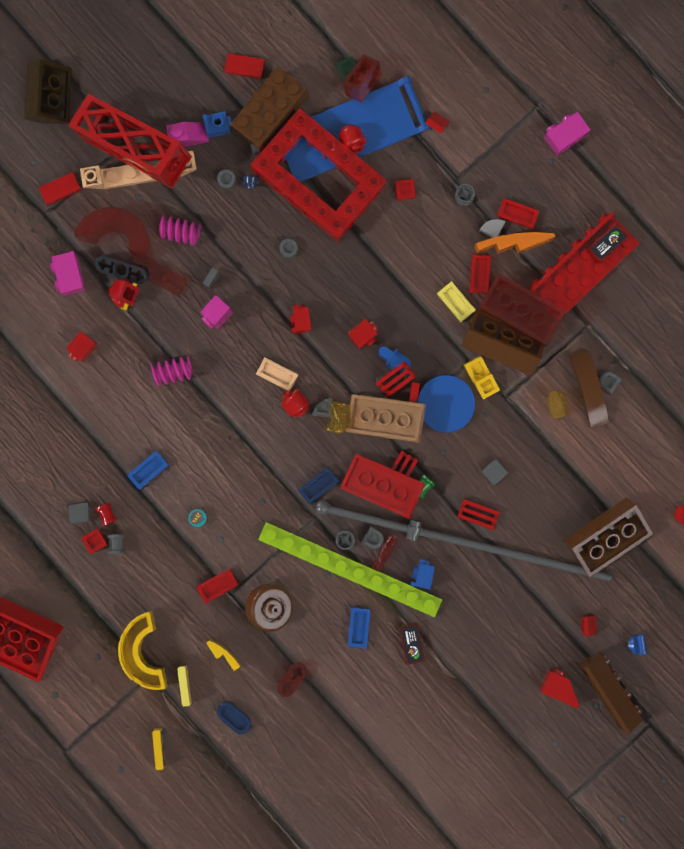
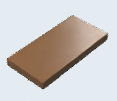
(386, 418)

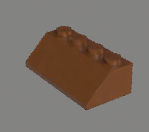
(502, 343)
(608, 536)
(611, 692)

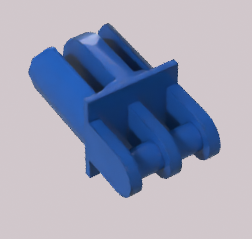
(393, 358)

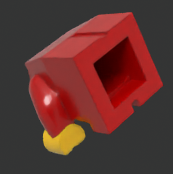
(123, 293)

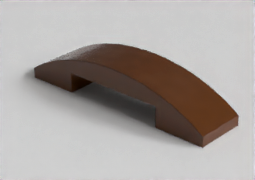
(590, 388)

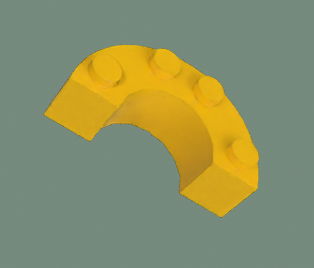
(131, 657)

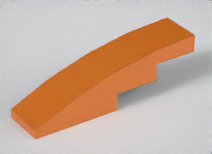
(520, 241)

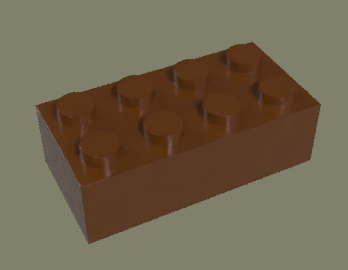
(269, 109)

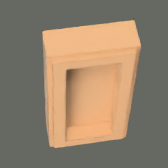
(277, 374)

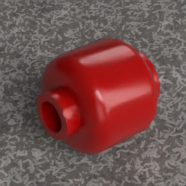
(352, 138)
(295, 403)

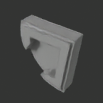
(492, 227)

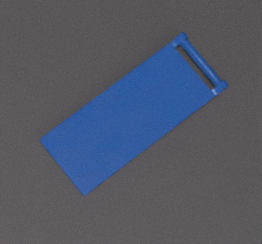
(380, 116)

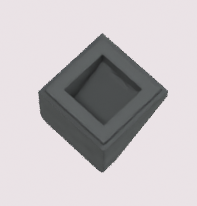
(79, 513)

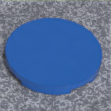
(447, 403)

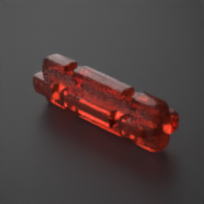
(384, 553)

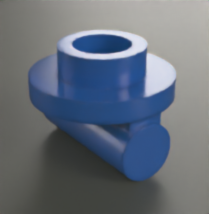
(637, 644)

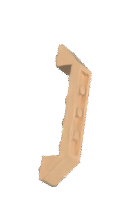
(121, 176)

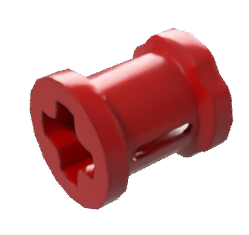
(106, 514)

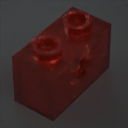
(362, 78)

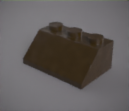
(47, 92)

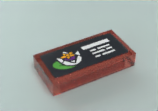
(608, 243)
(412, 644)

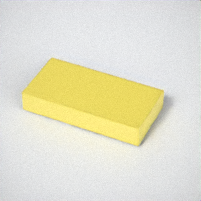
(456, 302)
(184, 685)

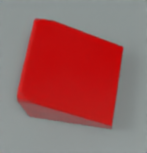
(588, 625)

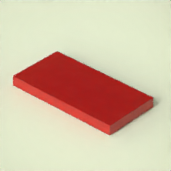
(382, 486)

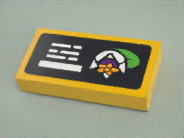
(158, 749)

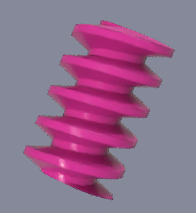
(179, 231)
(172, 371)

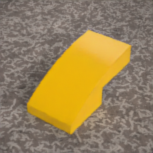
(481, 377)
(219, 650)

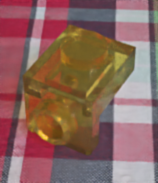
(339, 417)

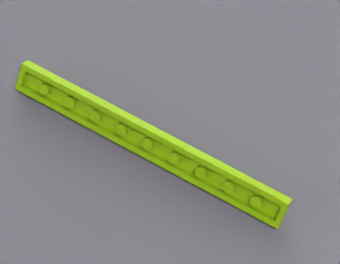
(350, 569)

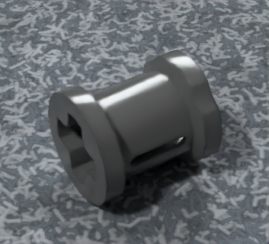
(116, 543)

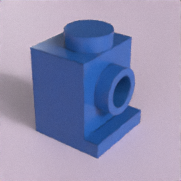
(217, 130)
(423, 574)

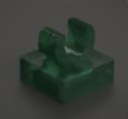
(344, 67)

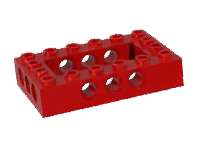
(332, 222)

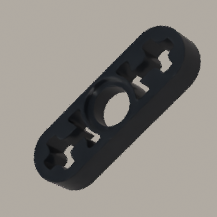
(129, 265)

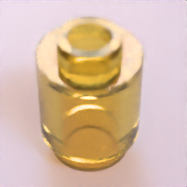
(557, 404)

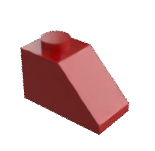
(559, 687)

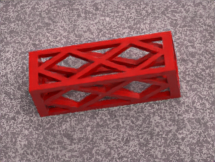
(172, 154)

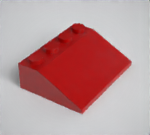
(26, 640)

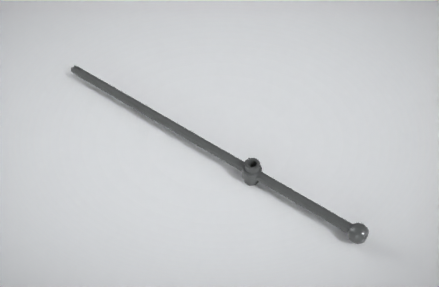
(414, 530)

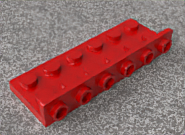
(579, 270)

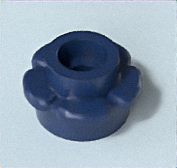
(250, 181)

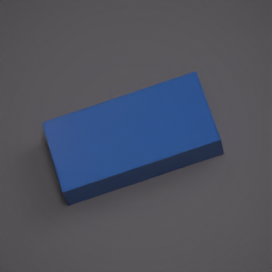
(148, 470)
(359, 627)

